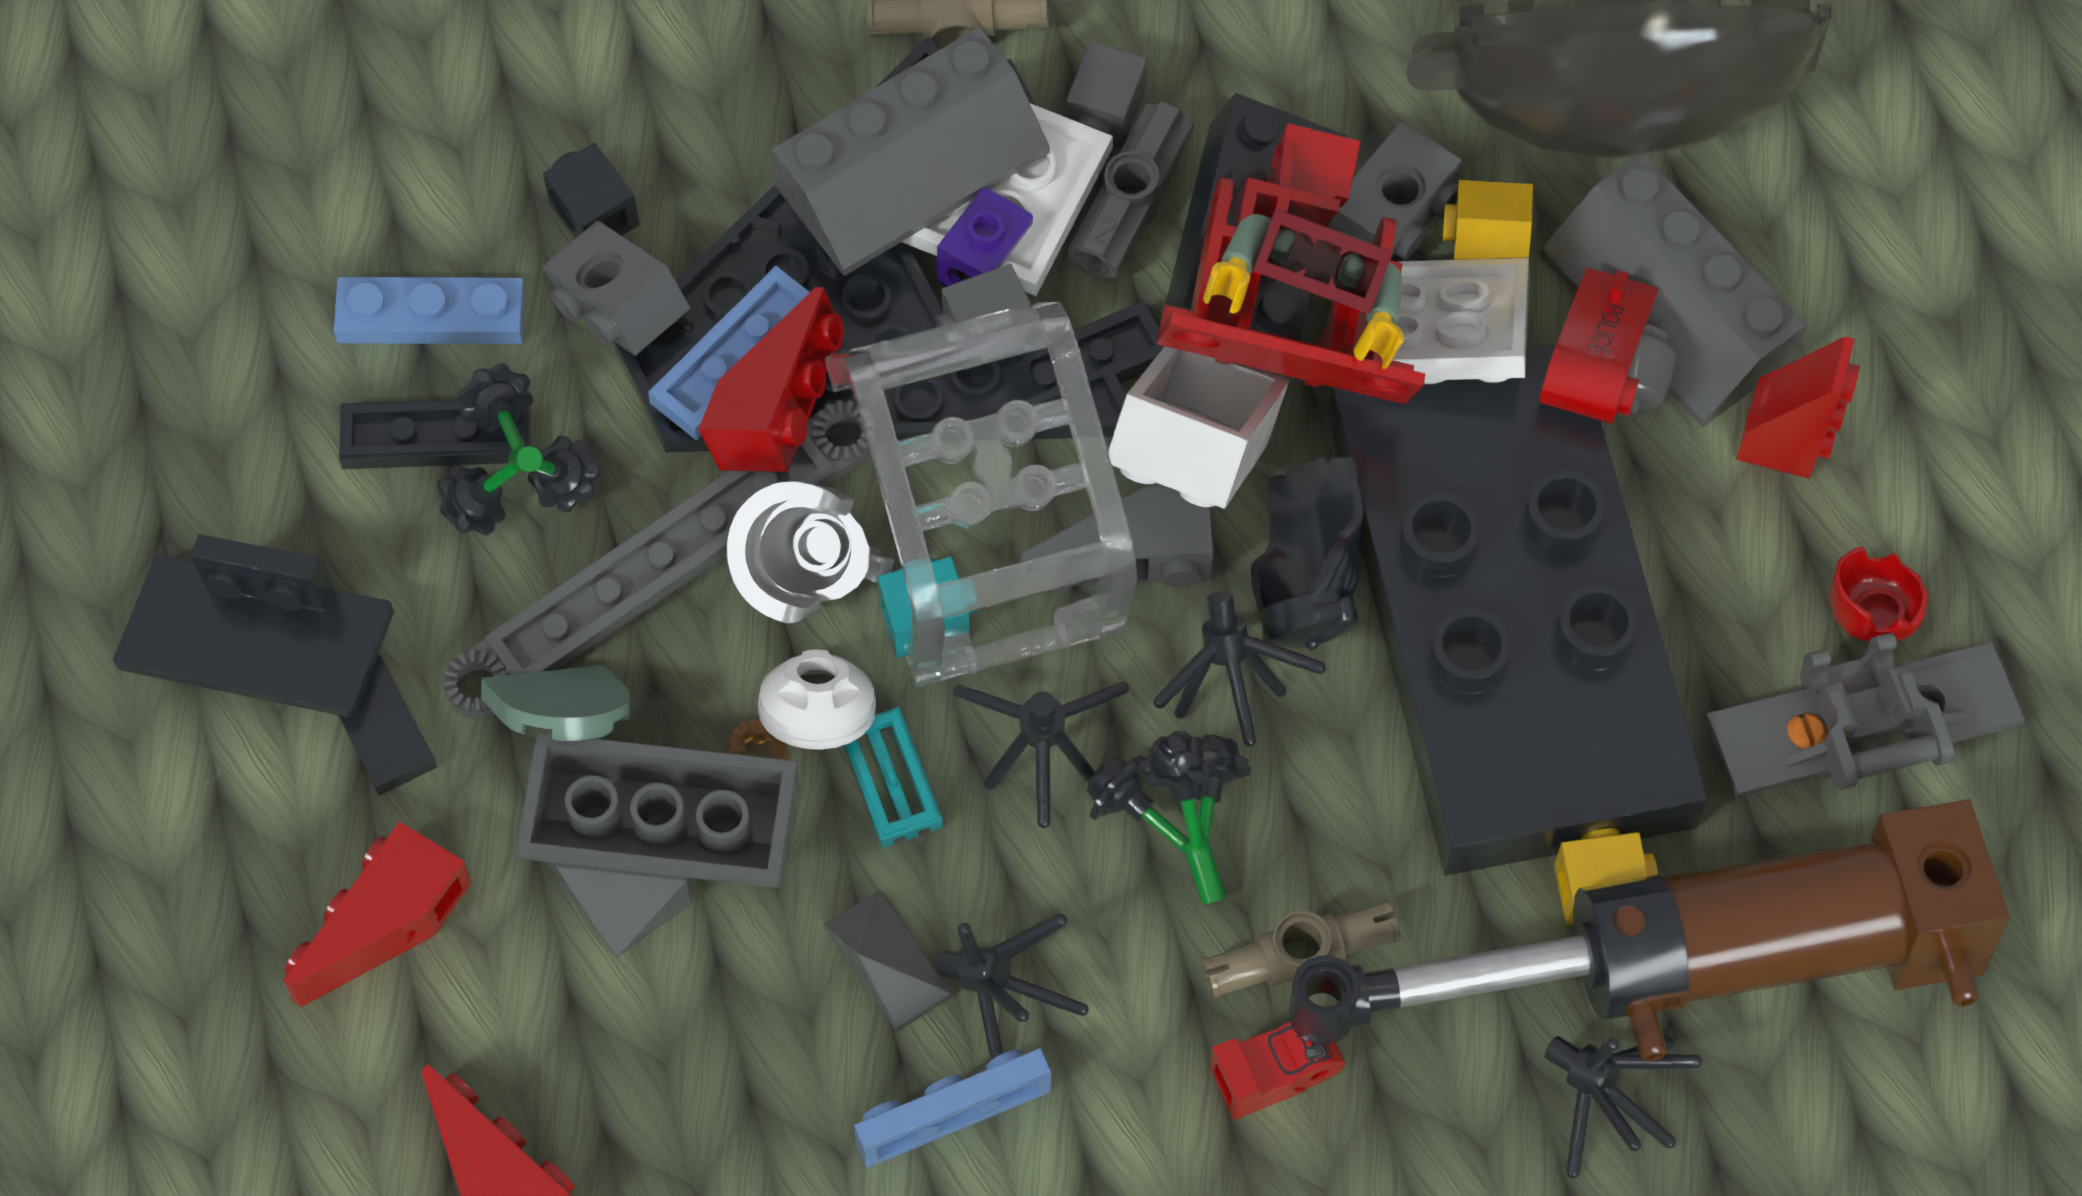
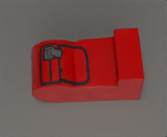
(1270, 1068)

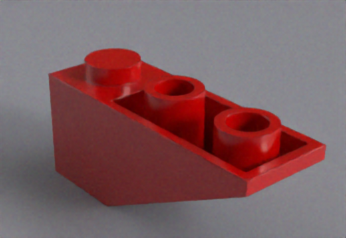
(768, 395)
(1799, 410)
(390, 908)
(486, 1153)

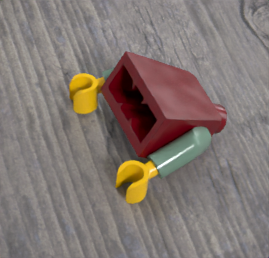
(1320, 263)

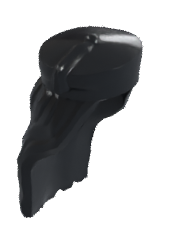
(1311, 562)

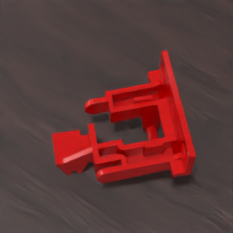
(1311, 180)

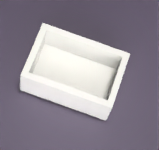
(1196, 425)

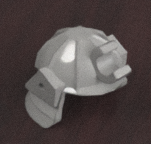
(799, 549)

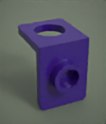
(981, 237)

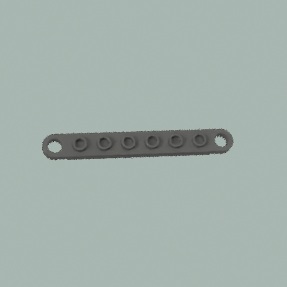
(644, 567)

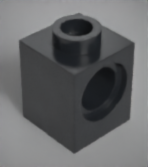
(589, 189)

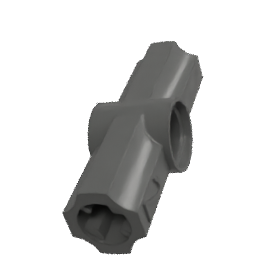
(1117, 216)

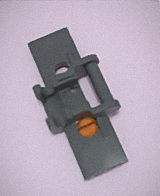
(1855, 701)

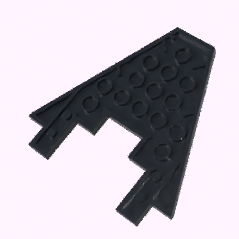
(877, 304)

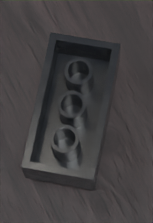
(1240, 147)

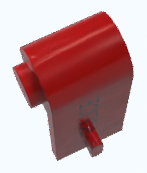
(1598, 347)

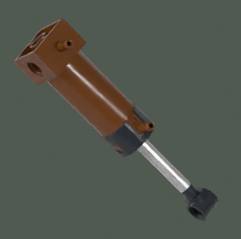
(1903, 902)

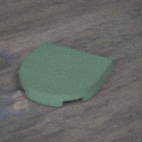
(570, 701)

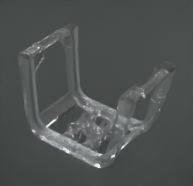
(957, 347)

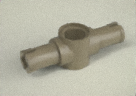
(952, 19)
(1271, 963)

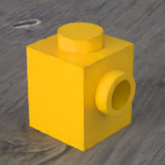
(1490, 220)
(1599, 859)

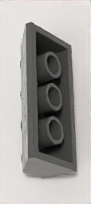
(909, 151)
(1708, 299)
(660, 810)

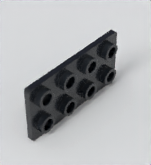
(255, 627)

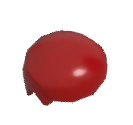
(1876, 596)

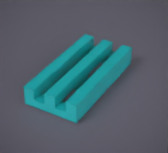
(907, 824)

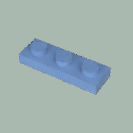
(429, 310)
(691, 382)
(952, 1105)

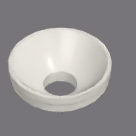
(816, 713)

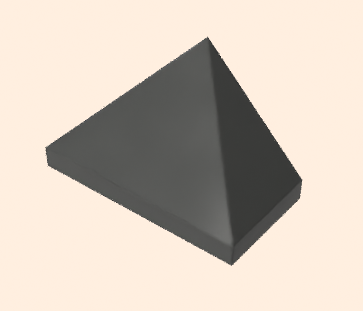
(624, 903)
(887, 961)

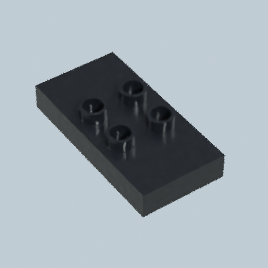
(1516, 620)

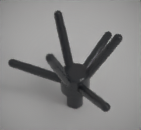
(1227, 645)
(1041, 727)
(989, 973)
(1594, 1075)

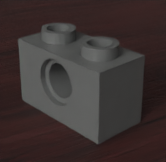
(1407, 168)
(615, 288)

